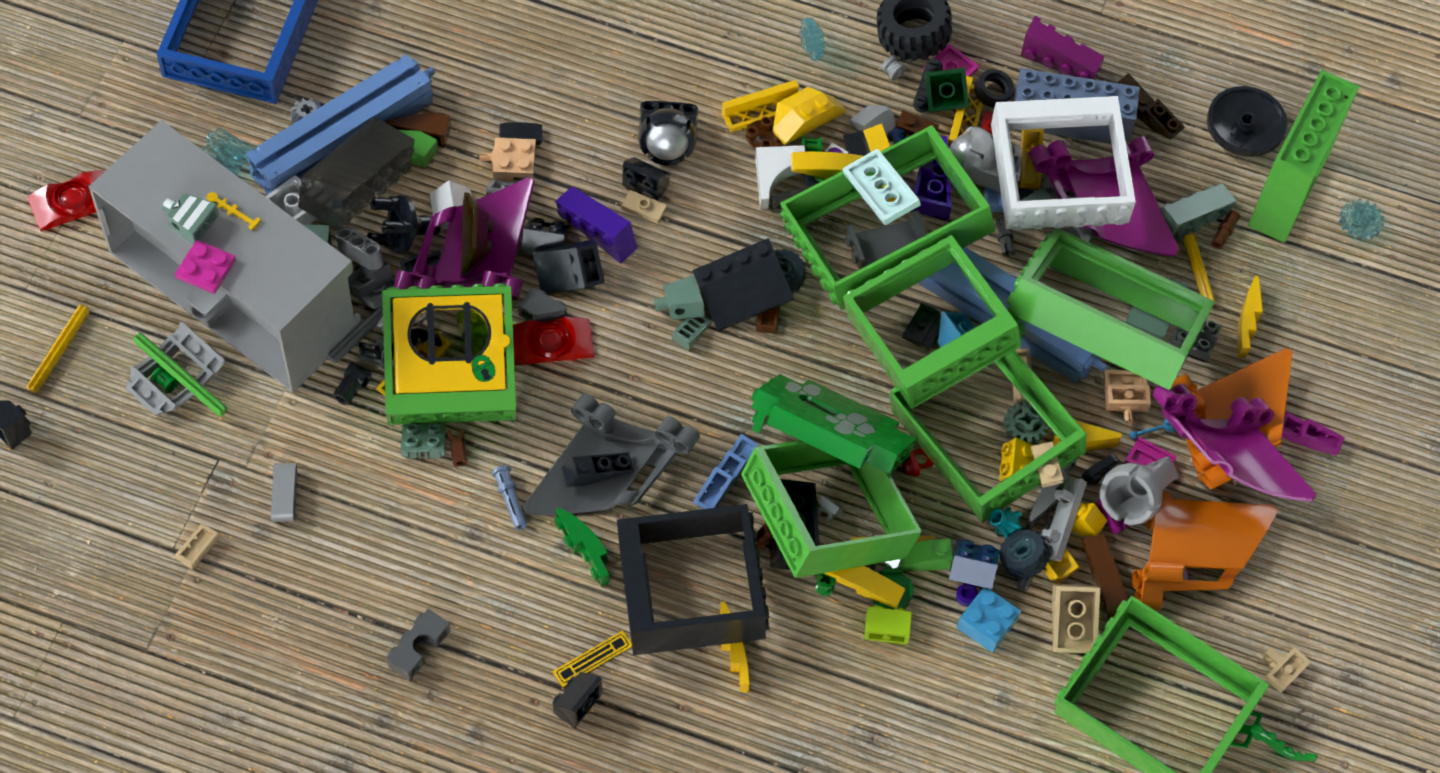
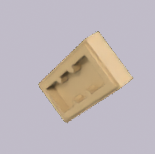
(644, 207)
(197, 546)

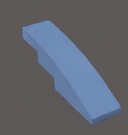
(725, 474)

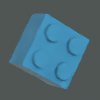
(988, 619)

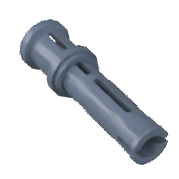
(507, 489)

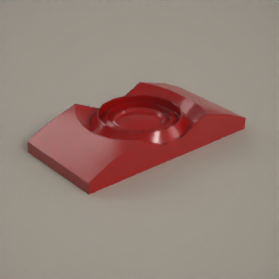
(64, 201)
(552, 340)

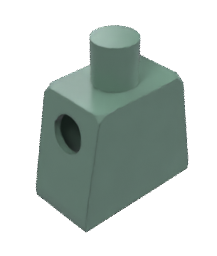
(681, 299)

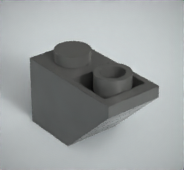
(541, 307)

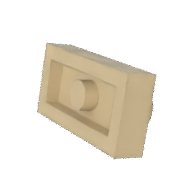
(1050, 473)

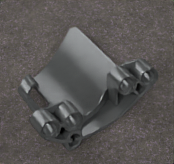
(607, 435)

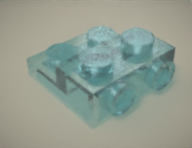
(227, 149)

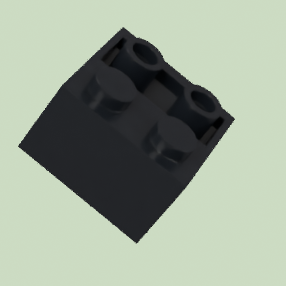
(644, 178)
(543, 235)

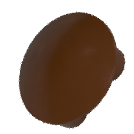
(761, 134)

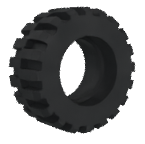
(914, 42)

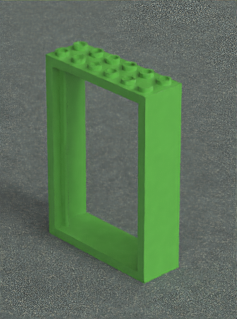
(839, 191)
(1097, 330)

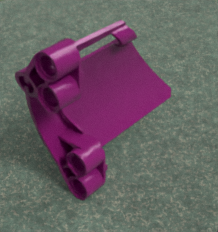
(507, 212)

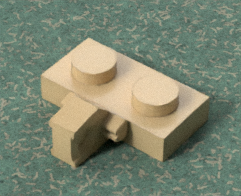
(1284, 667)

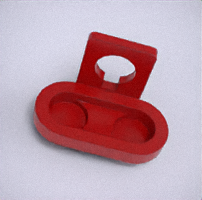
(911, 465)

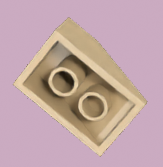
(1074, 617)

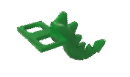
(1270, 739)

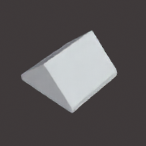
(446, 196)

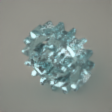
(812, 39)
(1361, 219)

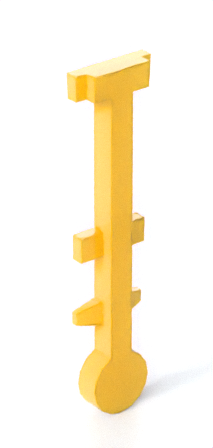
(213, 197)

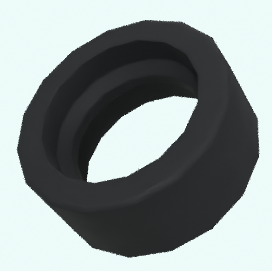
(999, 78)

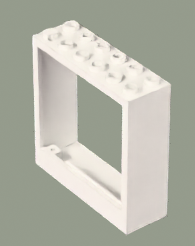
(1061, 114)

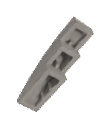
(1045, 501)

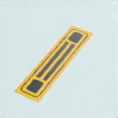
(593, 658)

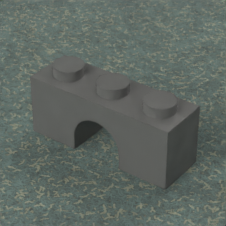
(427, 629)

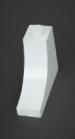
(772, 167)

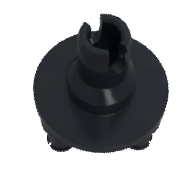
(401, 223)

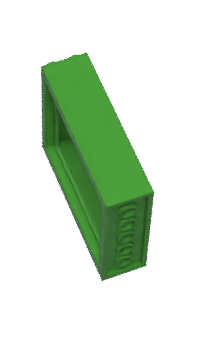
(1044, 403)
(1179, 643)

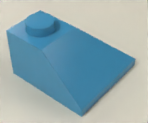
(953, 326)

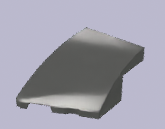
(368, 284)

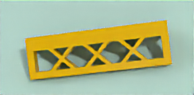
(756, 102)
(960, 113)

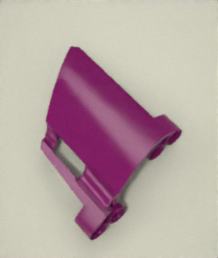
(1098, 178)
(1235, 442)

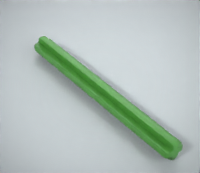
(180, 374)

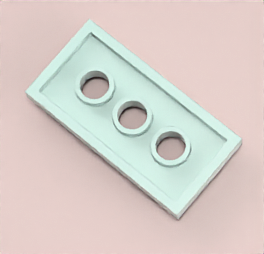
(878, 198)

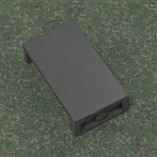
(879, 242)

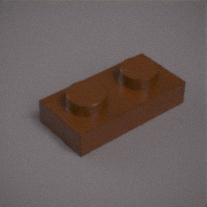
(912, 123)

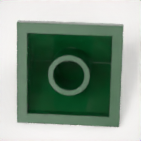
(946, 89)

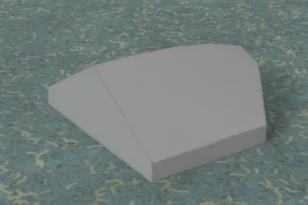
(872, 116)

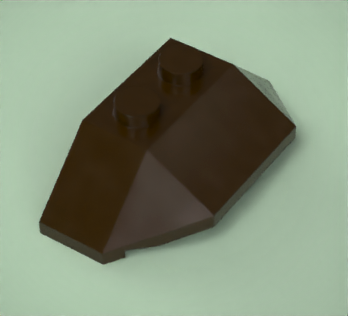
(474, 235)

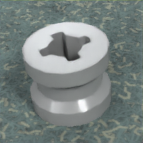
(893, 67)

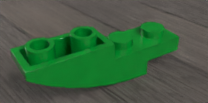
(583, 540)

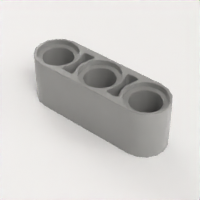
(359, 248)
(284, 492)

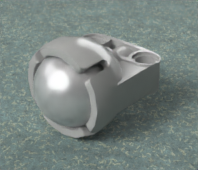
(977, 157)

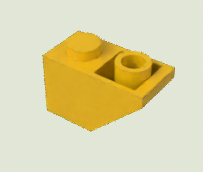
(1088, 520)

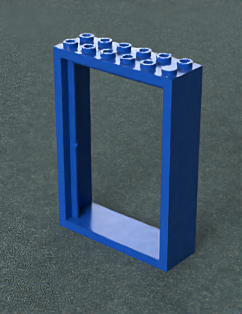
(230, 78)

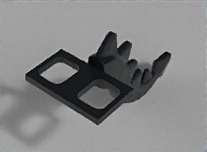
(415, 334)

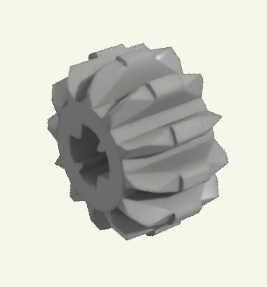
(303, 109)

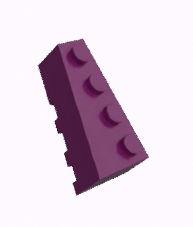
(1060, 52)

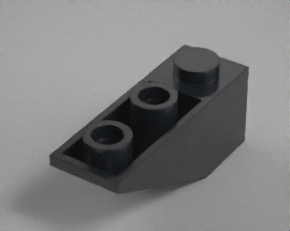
(596, 468)

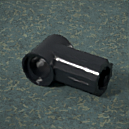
(354, 379)

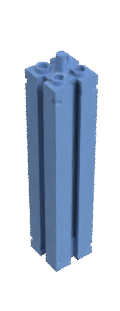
(387, 95)
(1049, 349)

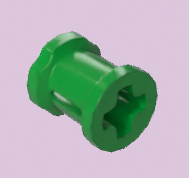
(812, 144)
(167, 388)
(822, 588)

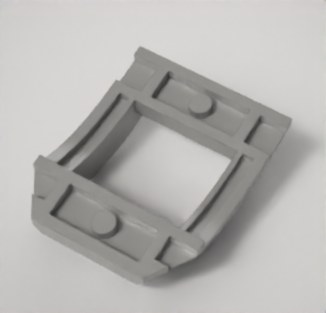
(193, 346)

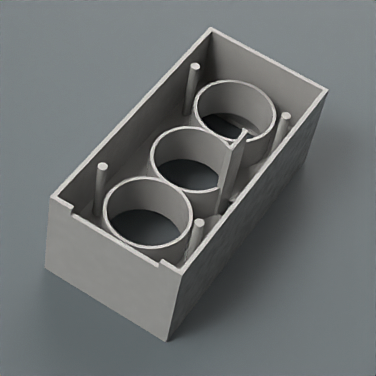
(284, 293)

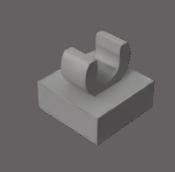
(830, 506)

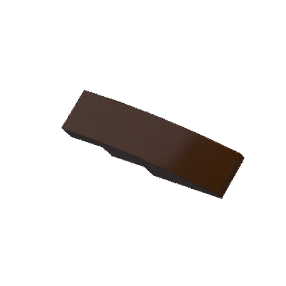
(1104, 573)

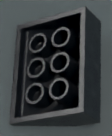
(743, 284)

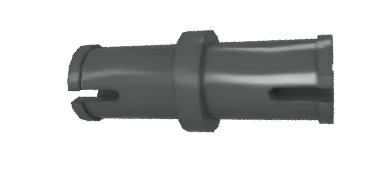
(1005, 238)

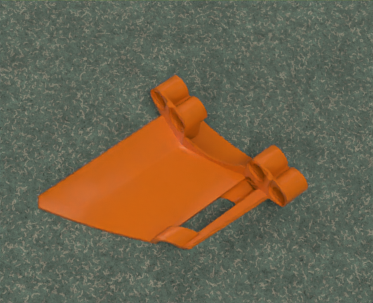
(1199, 537)

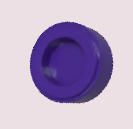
(966, 594)

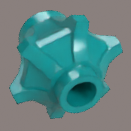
(1005, 521)

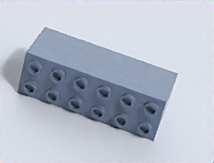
(1047, 86)

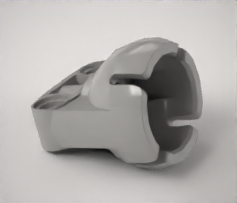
(1136, 490)

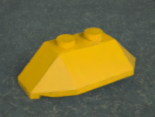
(804, 113)

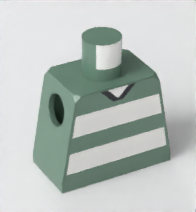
(190, 216)

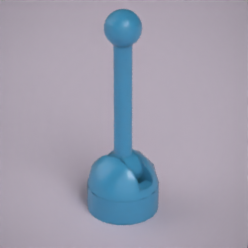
(1166, 425)

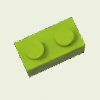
(887, 625)

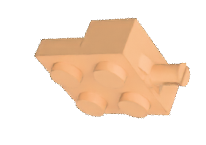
(511, 158)
(1126, 393)

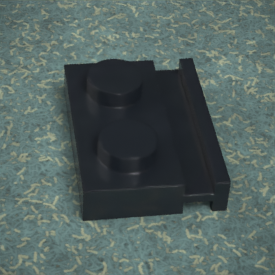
(923, 327)

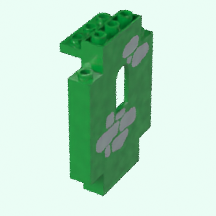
(852, 435)

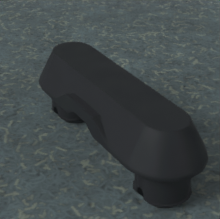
(920, 101)

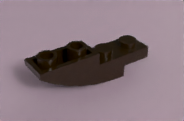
(1153, 112)

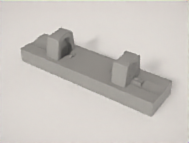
(1064, 517)

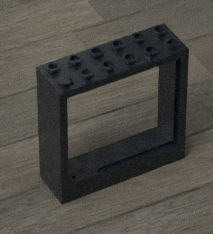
(690, 632)

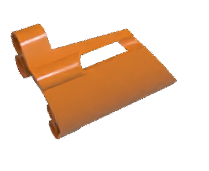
(1262, 379)

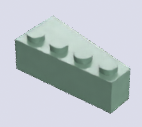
(1197, 209)

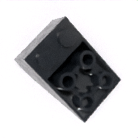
(569, 267)

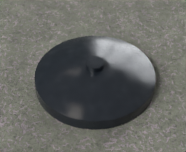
(1246, 121)

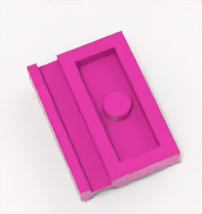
(1146, 453)

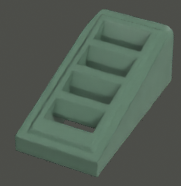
(685, 342)

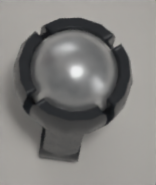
(667, 131)

